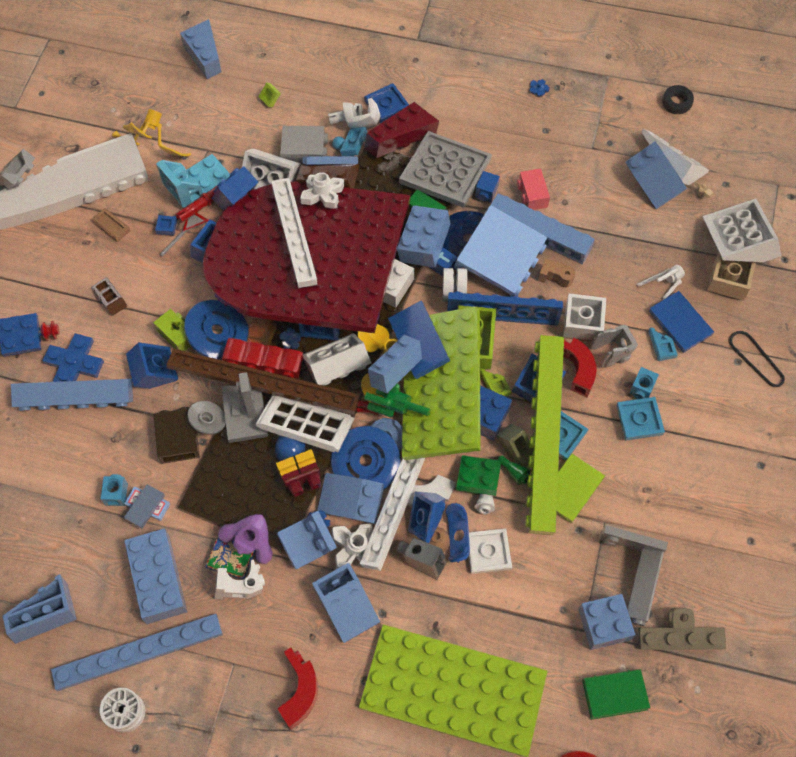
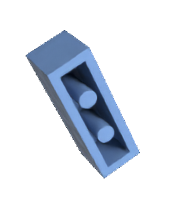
(395, 363)

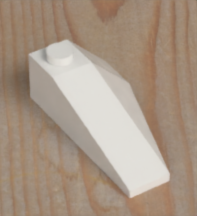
(687, 168)

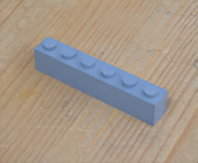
(560, 237)
(72, 393)

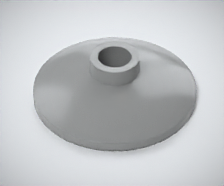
(206, 417)

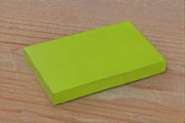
(575, 487)

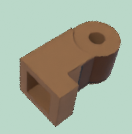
(557, 273)

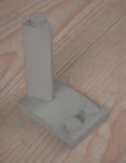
(647, 570)

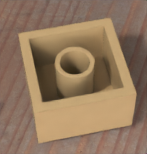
(731, 277)

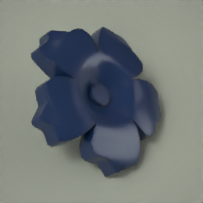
(290, 339)

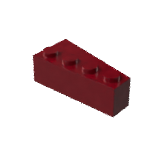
(400, 130)

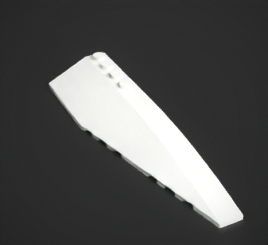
(74, 182)

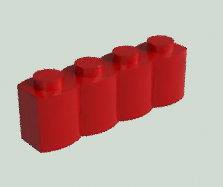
(264, 357)

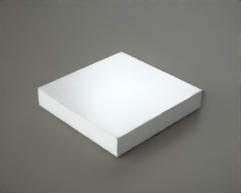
(489, 551)

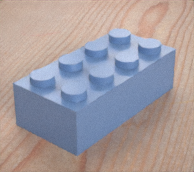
(155, 576)

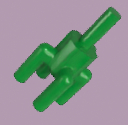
(394, 402)

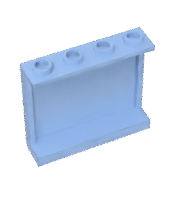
(502, 251)

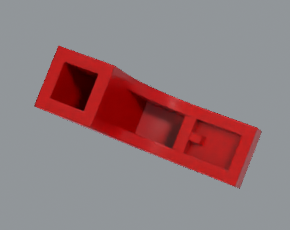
(584, 364)
(304, 699)

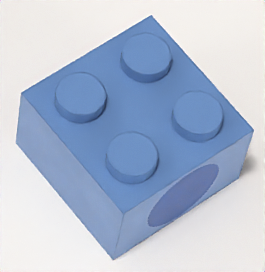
(606, 621)

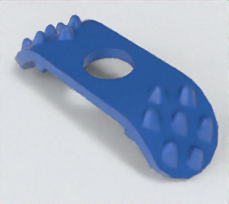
(457, 521)

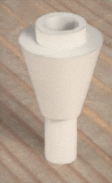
(485, 504)

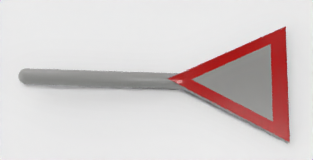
(191, 223)

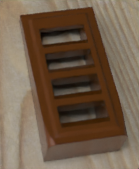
(107, 296)

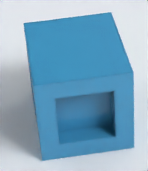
(644, 377)
(114, 498)

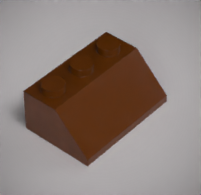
(344, 171)

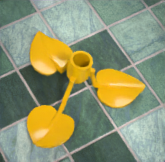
(151, 121)
(372, 343)

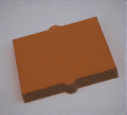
(261, 331)

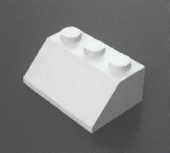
(269, 167)
(336, 359)

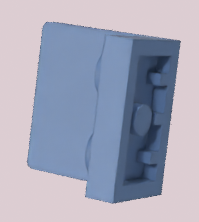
(306, 540)

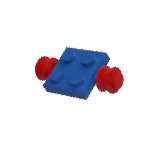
(23, 334)

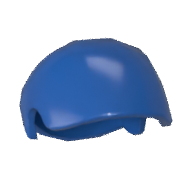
(288, 447)

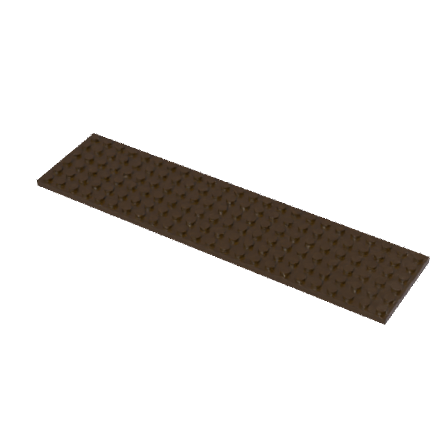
(243, 475)

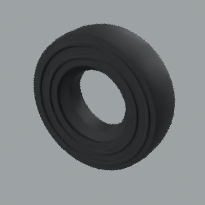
(678, 90)

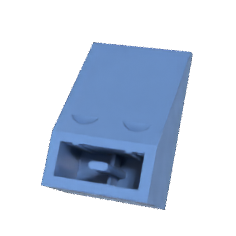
(346, 602)

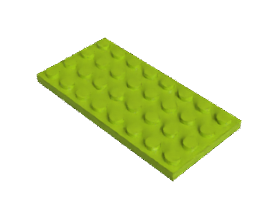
(448, 391)
(454, 690)

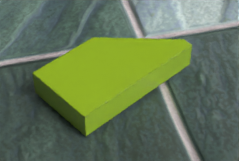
(495, 382)

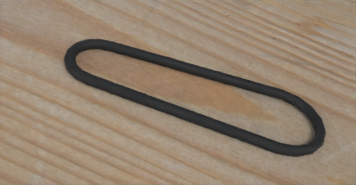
(767, 357)

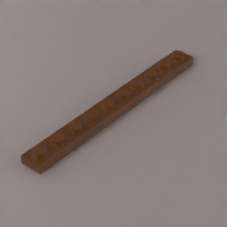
(264, 381)

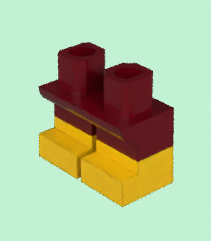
(293, 479)

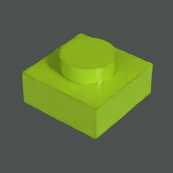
(269, 95)

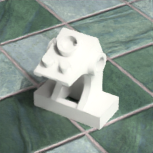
(233, 588)

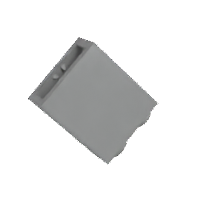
(303, 141)

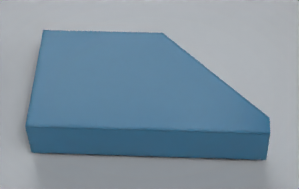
(663, 345)

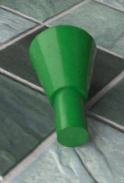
(517, 472)

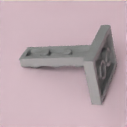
(242, 410)

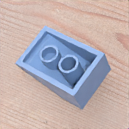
(656, 175)
(351, 498)

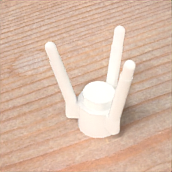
(673, 275)

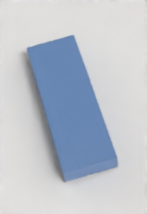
(330, 160)

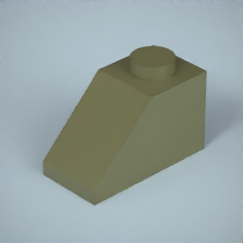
(516, 444)

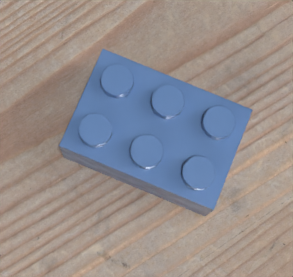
(423, 236)

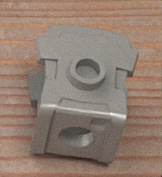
(616, 335)

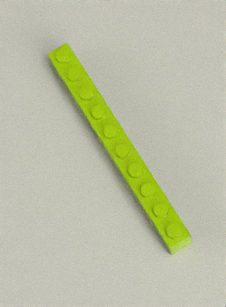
(546, 435)

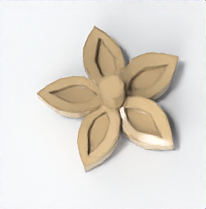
(703, 190)

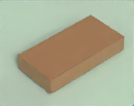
(111, 225)

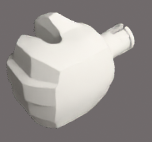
(353, 115)

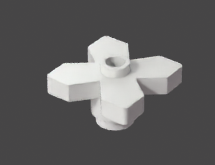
(322, 189)
(348, 540)

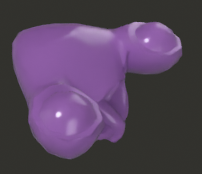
(249, 535)

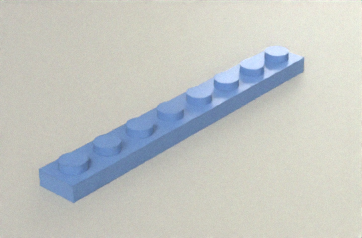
(136, 652)

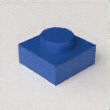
(166, 225)

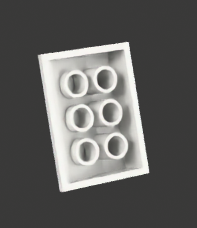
(743, 233)

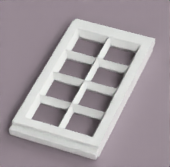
(339, 433)

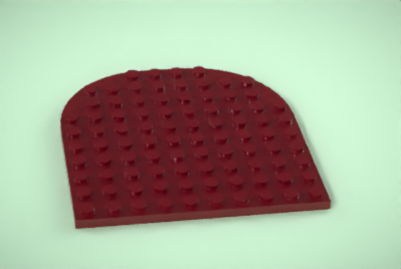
(349, 249)

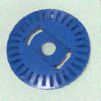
(199, 327)
(358, 443)

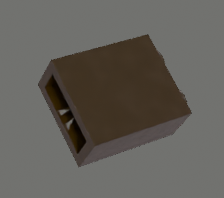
(175, 436)

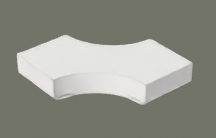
(440, 485)

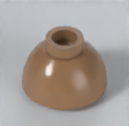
(440, 539)

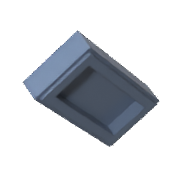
(144, 506)

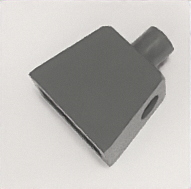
(423, 557)

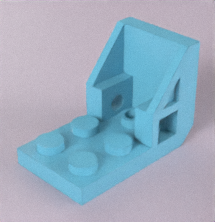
(189, 184)

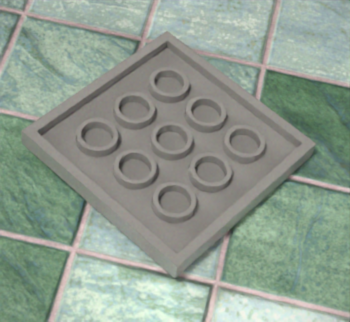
(445, 169)

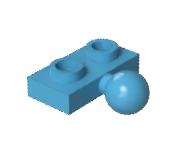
(352, 143)

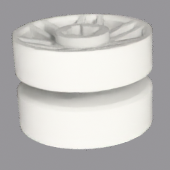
(454, 283)
(112, 706)

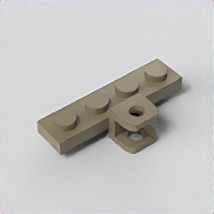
(681, 634)

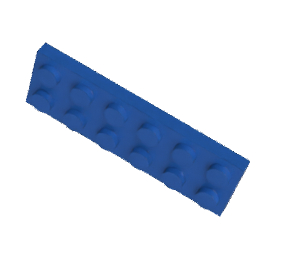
(511, 308)

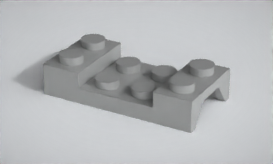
(15, 169)

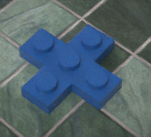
(74, 359)

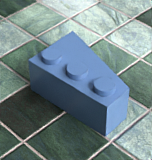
(201, 47)
(40, 613)

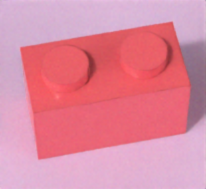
(533, 189)

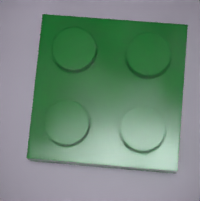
(478, 475)

